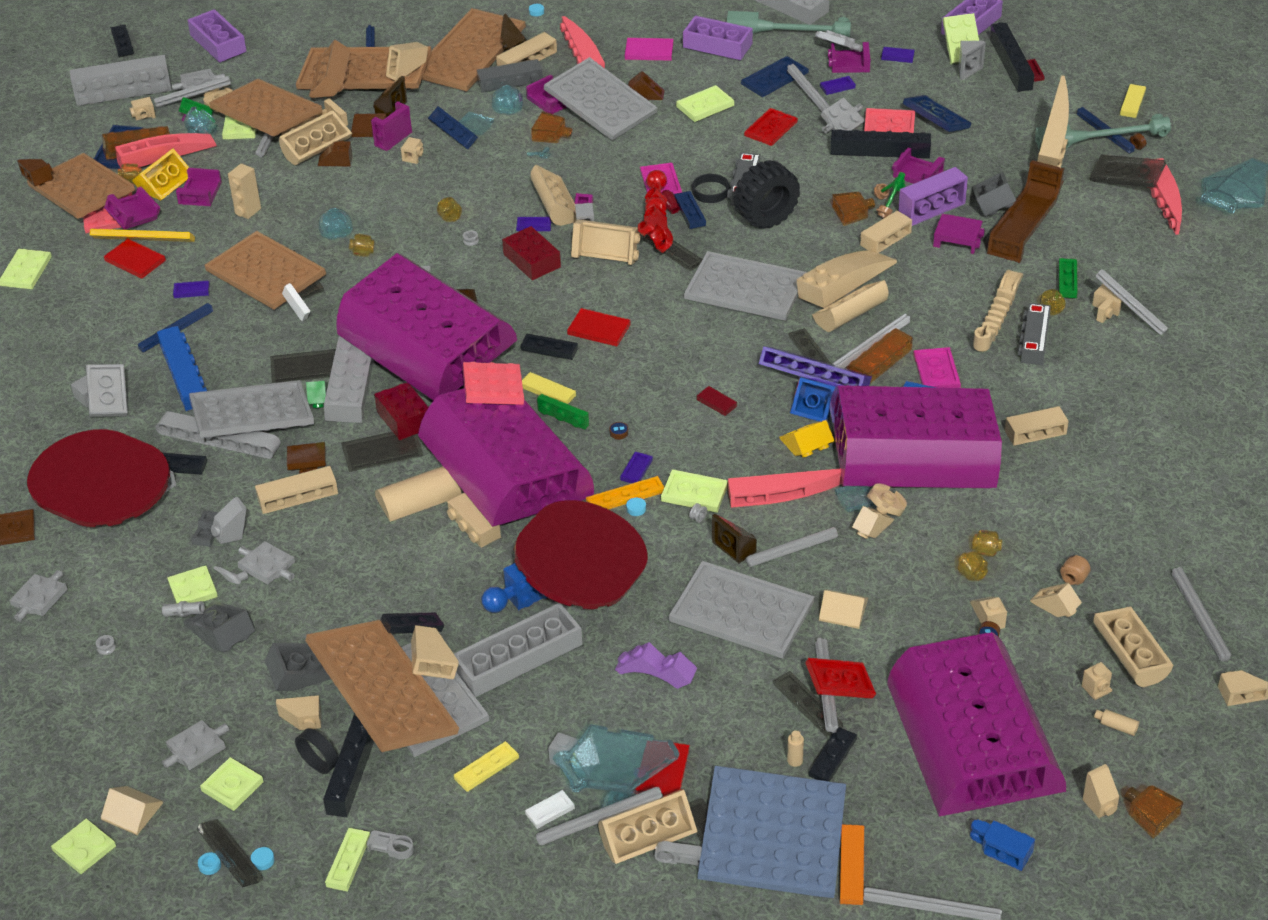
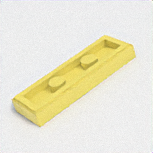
(1133, 101)
(540, 385)
(486, 766)

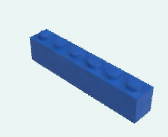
(181, 364)

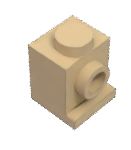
(142, 108)
(412, 150)
(1097, 680)

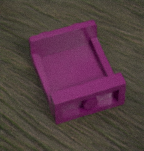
(849, 60)
(542, 98)
(392, 128)
(915, 168)
(200, 187)
(132, 209)
(959, 231)

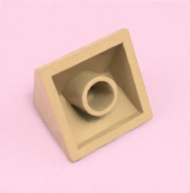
(842, 608)
(129, 808)

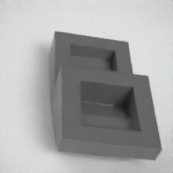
(203, 534)

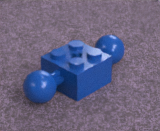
(516, 590)

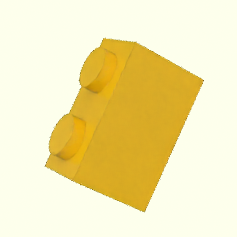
(808, 438)

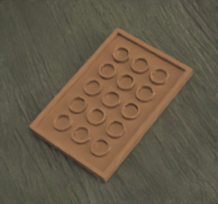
(265, 107)
(82, 185)
(264, 269)

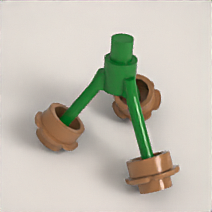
(882, 191)

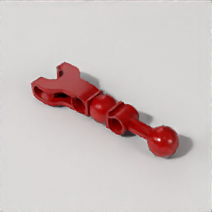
(655, 215)

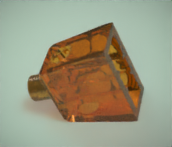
(550, 128)
(851, 207)
(1153, 808)

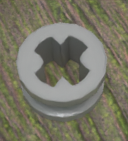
(470, 238)
(698, 512)
(107, 640)

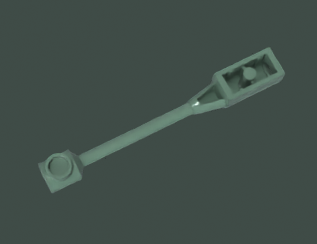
(751, 19)
(1157, 125)

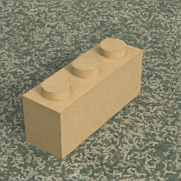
(244, 191)
(886, 232)
(1036, 425)
(472, 521)

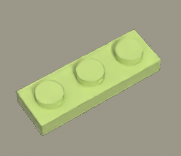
(347, 859)

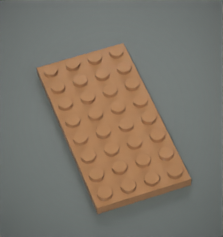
(467, 47)
(365, 69)
(380, 685)

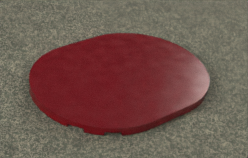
(98, 477)
(580, 554)

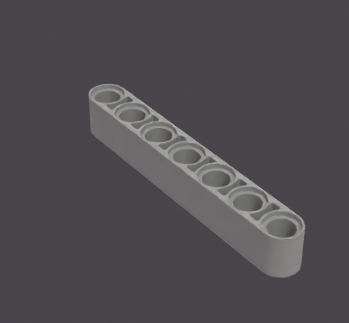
(185, 427)

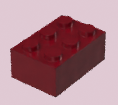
(531, 253)
(401, 409)

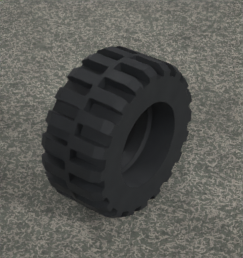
(756, 184)

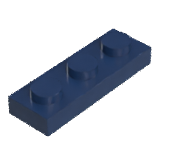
(690, 210)

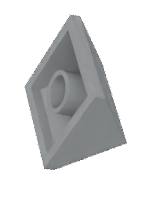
(971, 57)

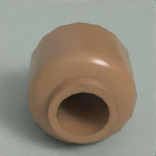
(1075, 570)

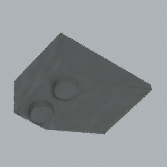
(994, 194)
(221, 626)
(294, 666)

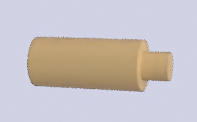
(1117, 721)
(795, 749)

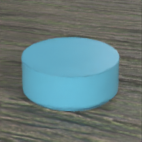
(536, 10)
(636, 506)
(262, 858)
(209, 863)

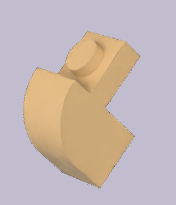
(1106, 303)

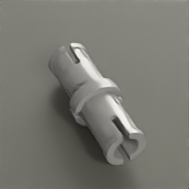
(183, 609)

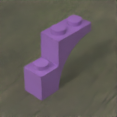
(647, 659)

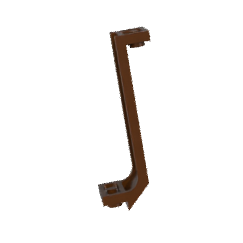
(1027, 212)

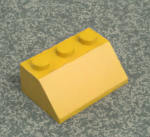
(163, 175)

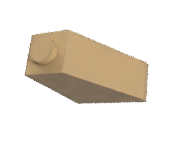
(405, 59)
(431, 654)

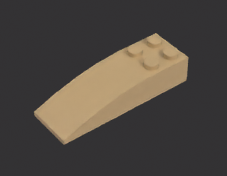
(1054, 141)
(840, 276)

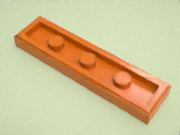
(852, 864)

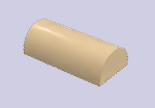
(313, 137)
(554, 196)
(851, 306)
(417, 493)
(1134, 645)
(646, 825)

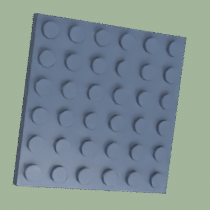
(773, 832)

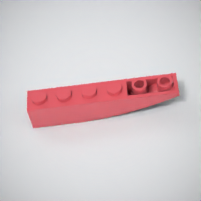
(580, 42)
(151, 149)
(1168, 199)
(780, 487)

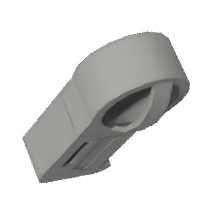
(387, 842)
(677, 853)

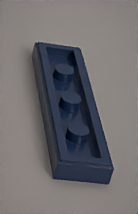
(452, 127)

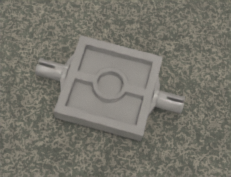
(839, 39)
(195, 78)
(842, 116)
(266, 563)
(38, 595)
(195, 745)

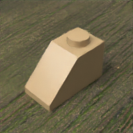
(871, 522)
(1057, 600)
(990, 610)
(1242, 688)
(301, 711)
(1101, 792)

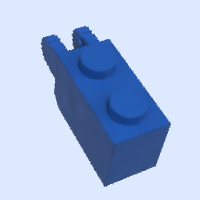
(1003, 843)

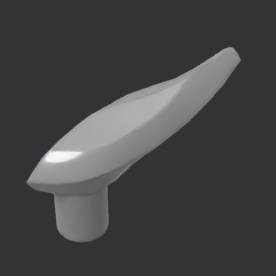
(232, 577)

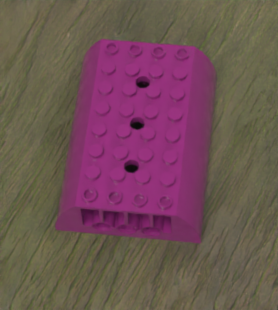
(385, 324)
(914, 449)
(490, 457)
(935, 700)

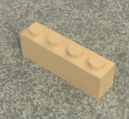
(534, 48)
(296, 489)

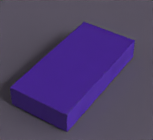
(898, 54)
(837, 85)
(537, 223)
(191, 289)
(636, 467)

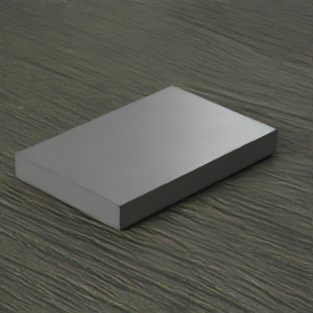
(106, 390)

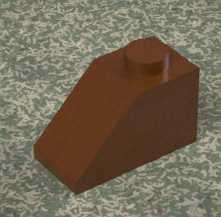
(646, 87)
(337, 154)
(35, 170)

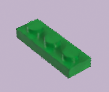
(1068, 277)
(563, 411)

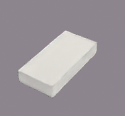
(296, 302)
(549, 809)

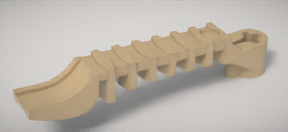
(1005, 296)

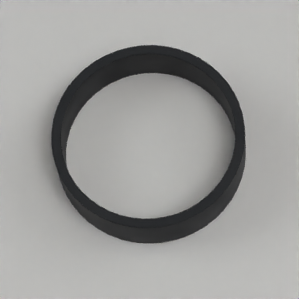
(710, 178)
(322, 745)

